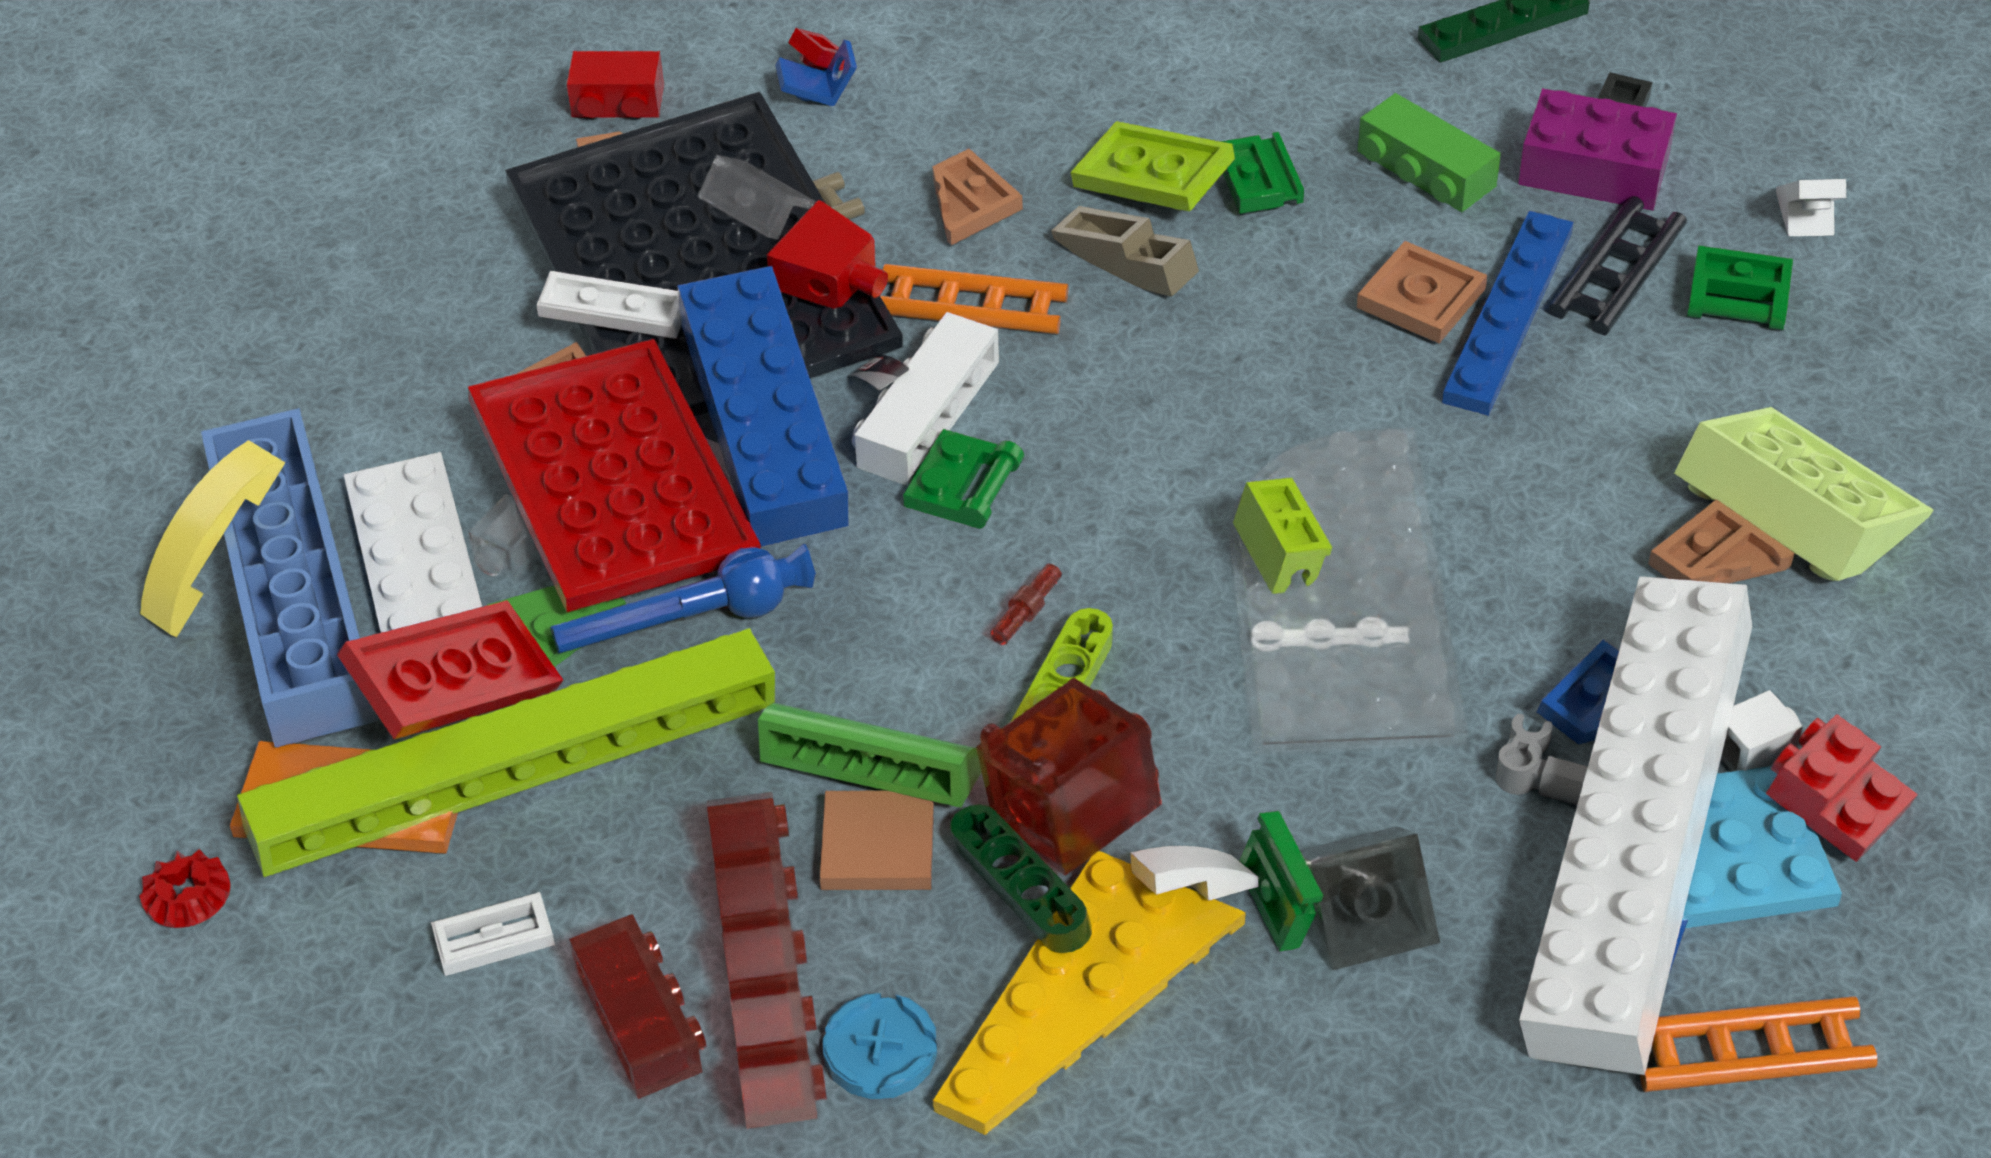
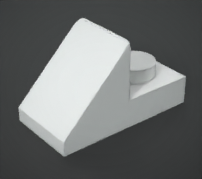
(1809, 205)

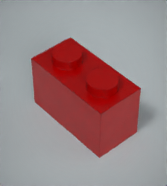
(615, 84)

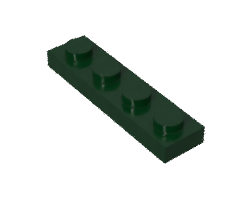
(1495, 24)

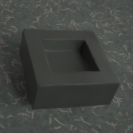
(1626, 90)

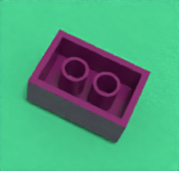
(1596, 148)

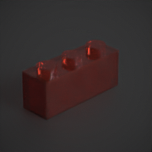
(638, 1005)

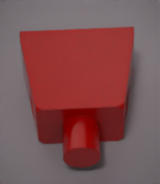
(826, 259)

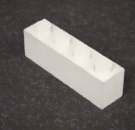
(926, 399)

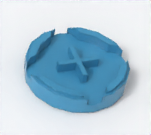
(879, 1046)

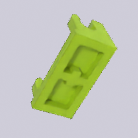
(1280, 532)

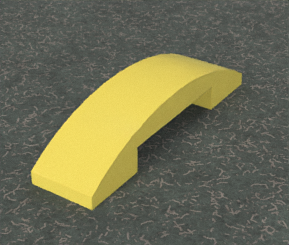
(196, 530)

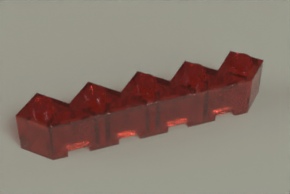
(762, 961)

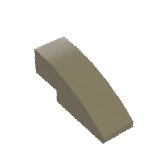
(1128, 249)

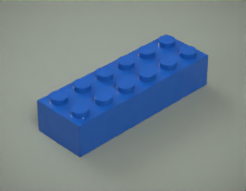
(763, 406)

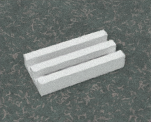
(495, 940)

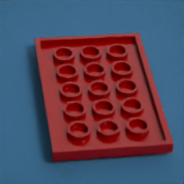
(611, 474)

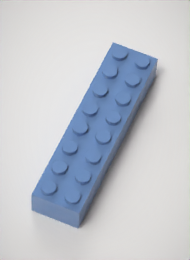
(291, 588)

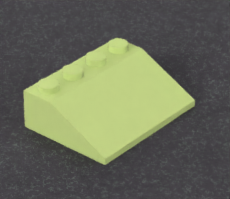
(1800, 491)

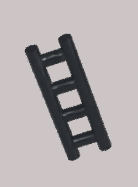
(1624, 285)

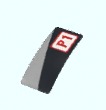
(881, 371)

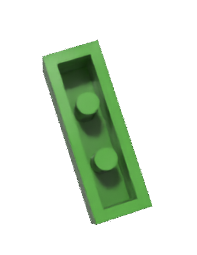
(1428, 152)

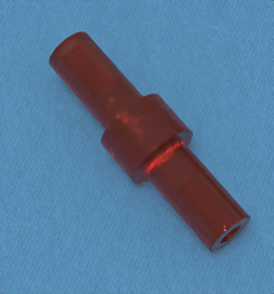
(1026, 604)

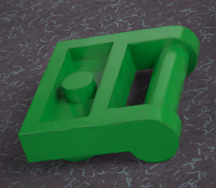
(1740, 276)
(950, 471)

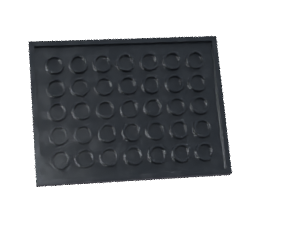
(634, 217)

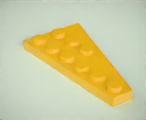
(1072, 998)

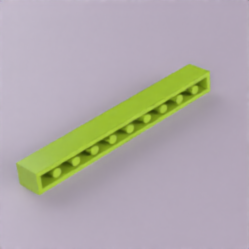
(505, 751)

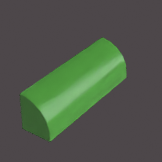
(867, 754)

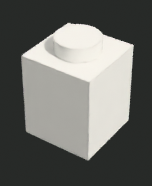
(1759, 732)

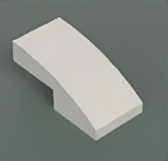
(1205, 869)

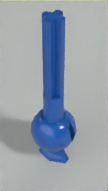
(746, 583)

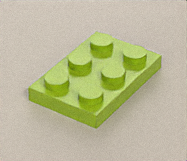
(1153, 166)

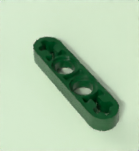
(1025, 873)

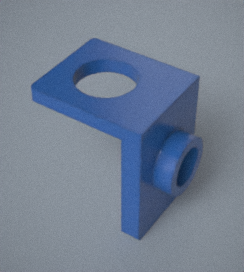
(816, 84)

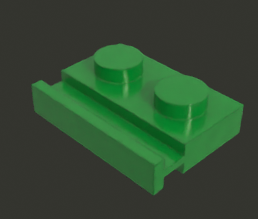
(1262, 174)
(1285, 882)

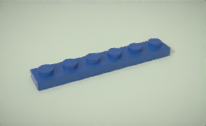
(1507, 313)

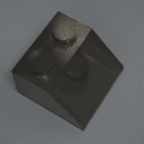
(1372, 897)

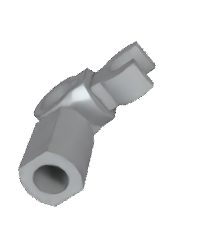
(1523, 769)

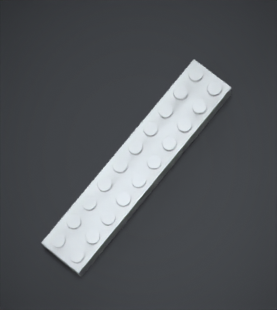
(1638, 827)

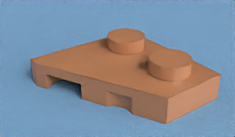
(972, 195)
(1719, 549)

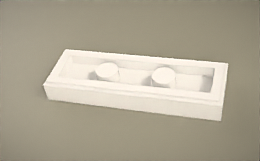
(610, 304)

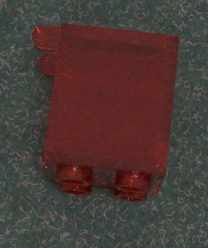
(1070, 773)

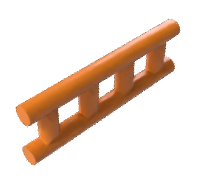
(993, 286)
(1774, 1021)

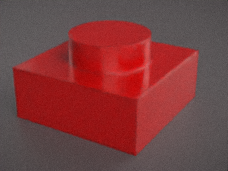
(815, 48)

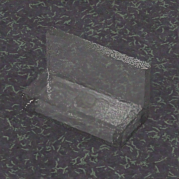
(751, 195)

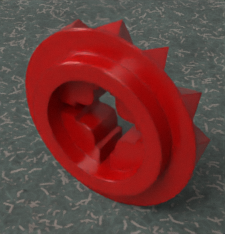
(194, 903)

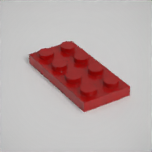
(449, 668)

